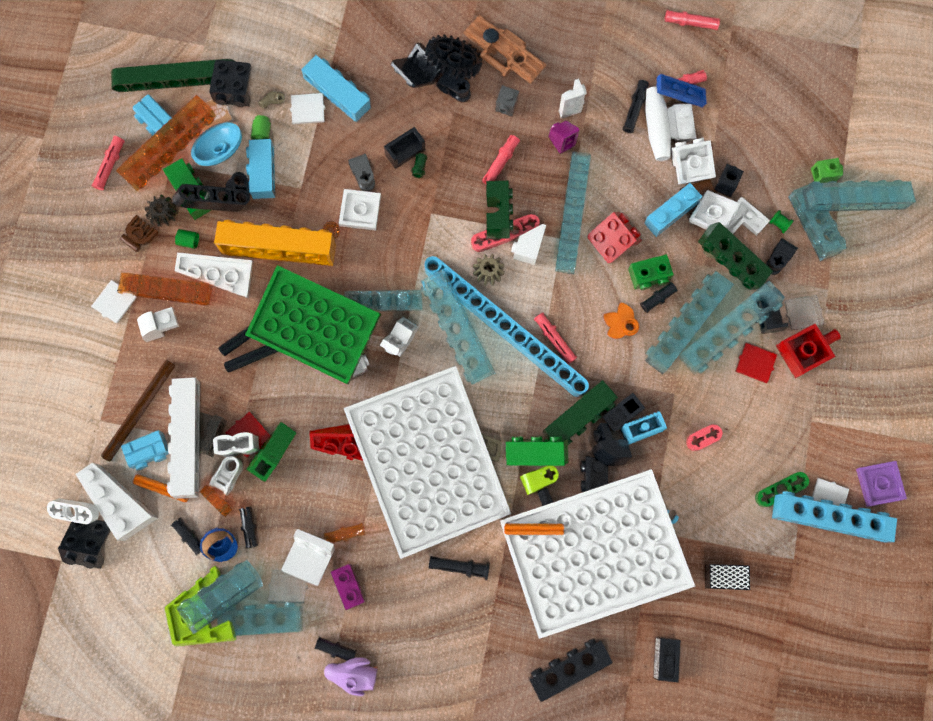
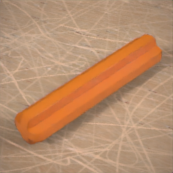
(154, 485)
(534, 529)

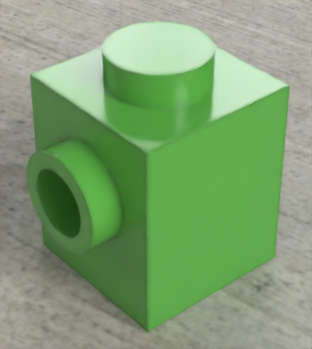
(827, 170)

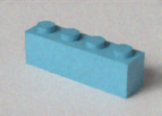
(336, 88)

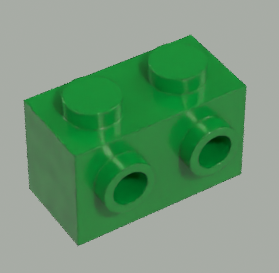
(651, 272)

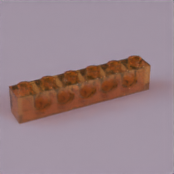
(168, 133)

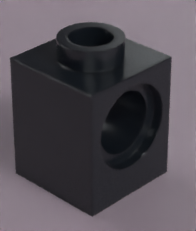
(728, 180)

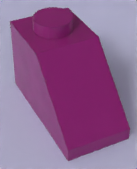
(563, 136)

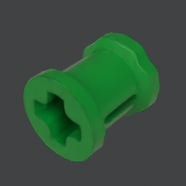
(781, 221)

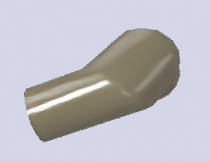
(272, 98)

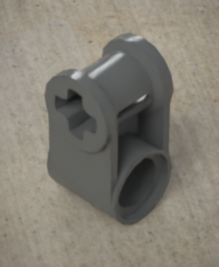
(362, 170)

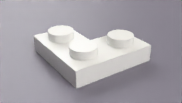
(749, 217)

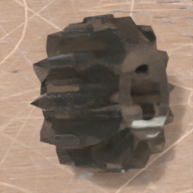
(156, 216)

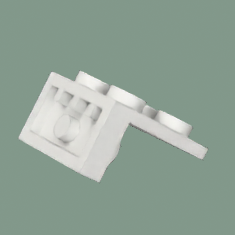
(308, 557)

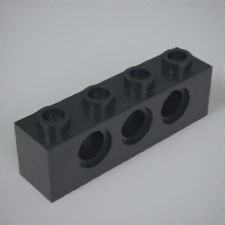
(600, 660)

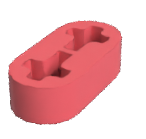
(706, 441)

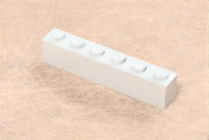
(184, 438)

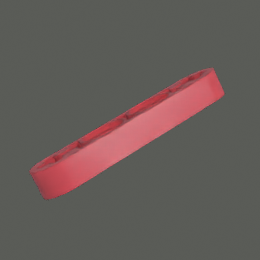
(493, 243)

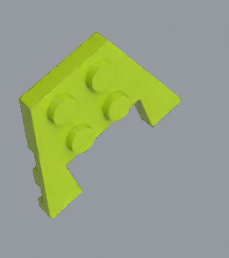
(179, 631)

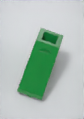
(271, 452)

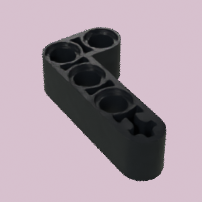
(189, 195)

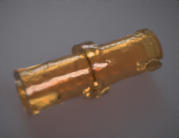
(345, 533)

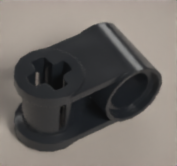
(456, 88)
(781, 256)

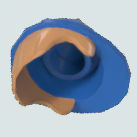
(218, 545)

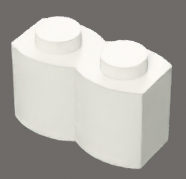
(233, 445)

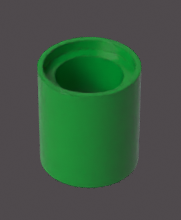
(187, 238)

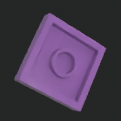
(881, 483)

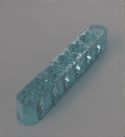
(573, 213)

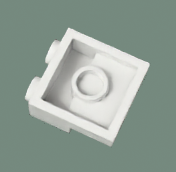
(693, 161)

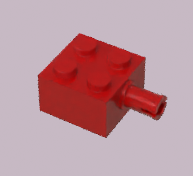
(807, 349)

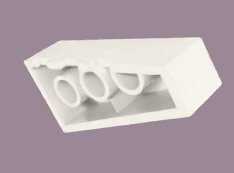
(115, 503)

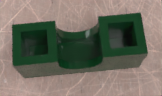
(499, 222)

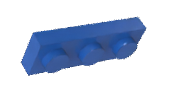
(681, 90)

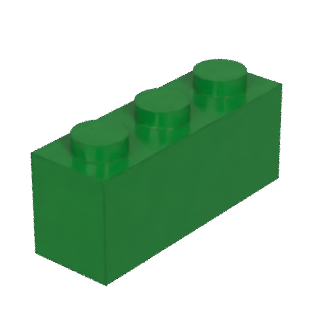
(181, 173)
(537, 451)

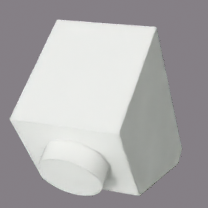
(528, 245)

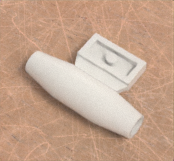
(667, 124)

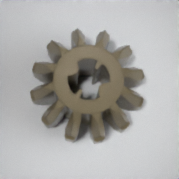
(494, 265)

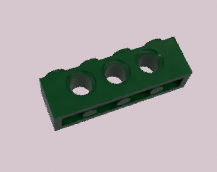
(744, 257)

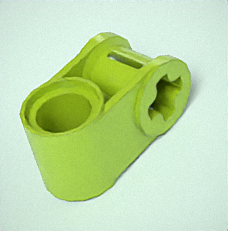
(535, 479)

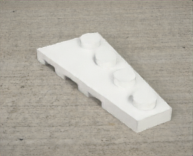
(221, 272)

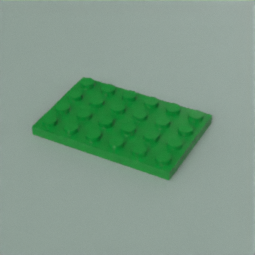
(313, 324)

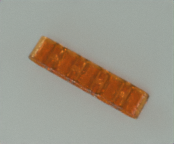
(165, 289)

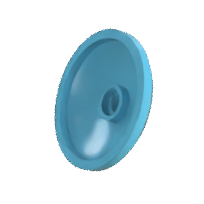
(216, 144)

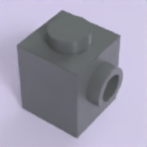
(507, 100)

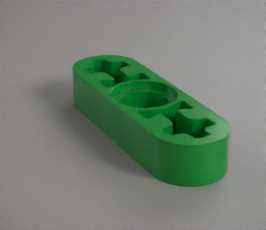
(792, 478)

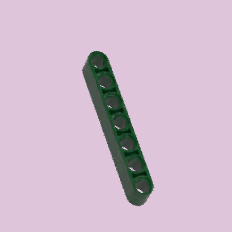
(162, 76)

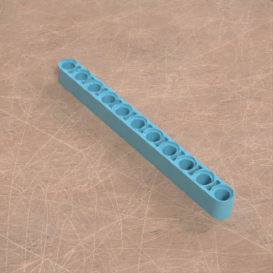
(515, 329)

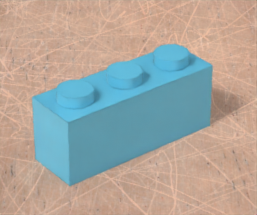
(261, 168)
(673, 209)

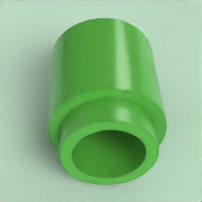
(260, 128)

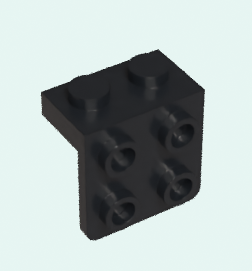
(416, 68)
(230, 83)
(84, 544)

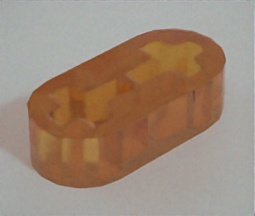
(216, 500)

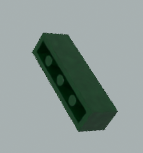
(582, 412)

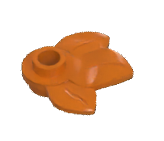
(618, 320)

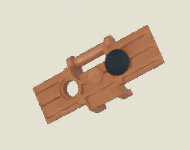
(509, 45)

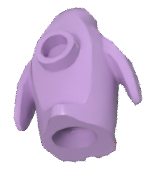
(353, 675)

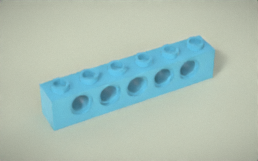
(884, 525)

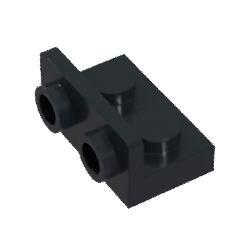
(594, 473)

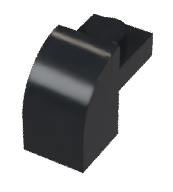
(624, 412)
(610, 451)

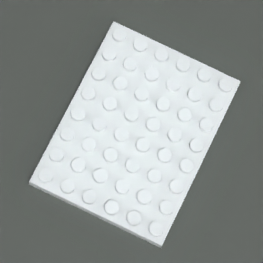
(427, 461)
(609, 559)

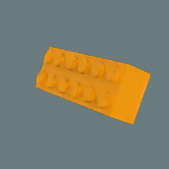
(275, 243)

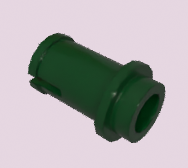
(419, 166)

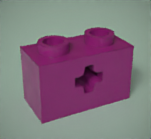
(348, 586)

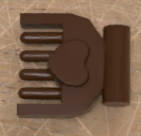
(136, 235)

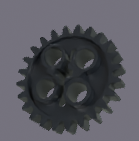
(453, 57)

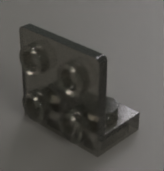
(209, 429)

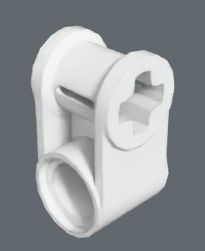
(226, 476)

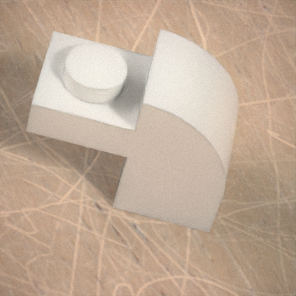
(154, 324)
(399, 337)

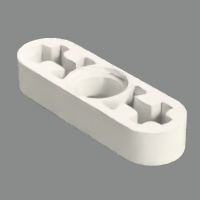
(65, 514)

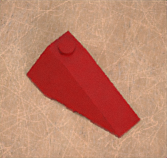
(335, 441)

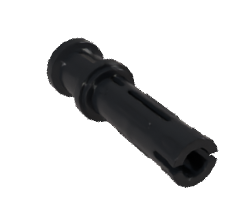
(469, 568)

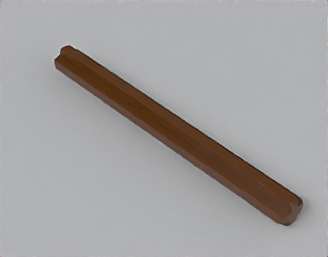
(137, 411)

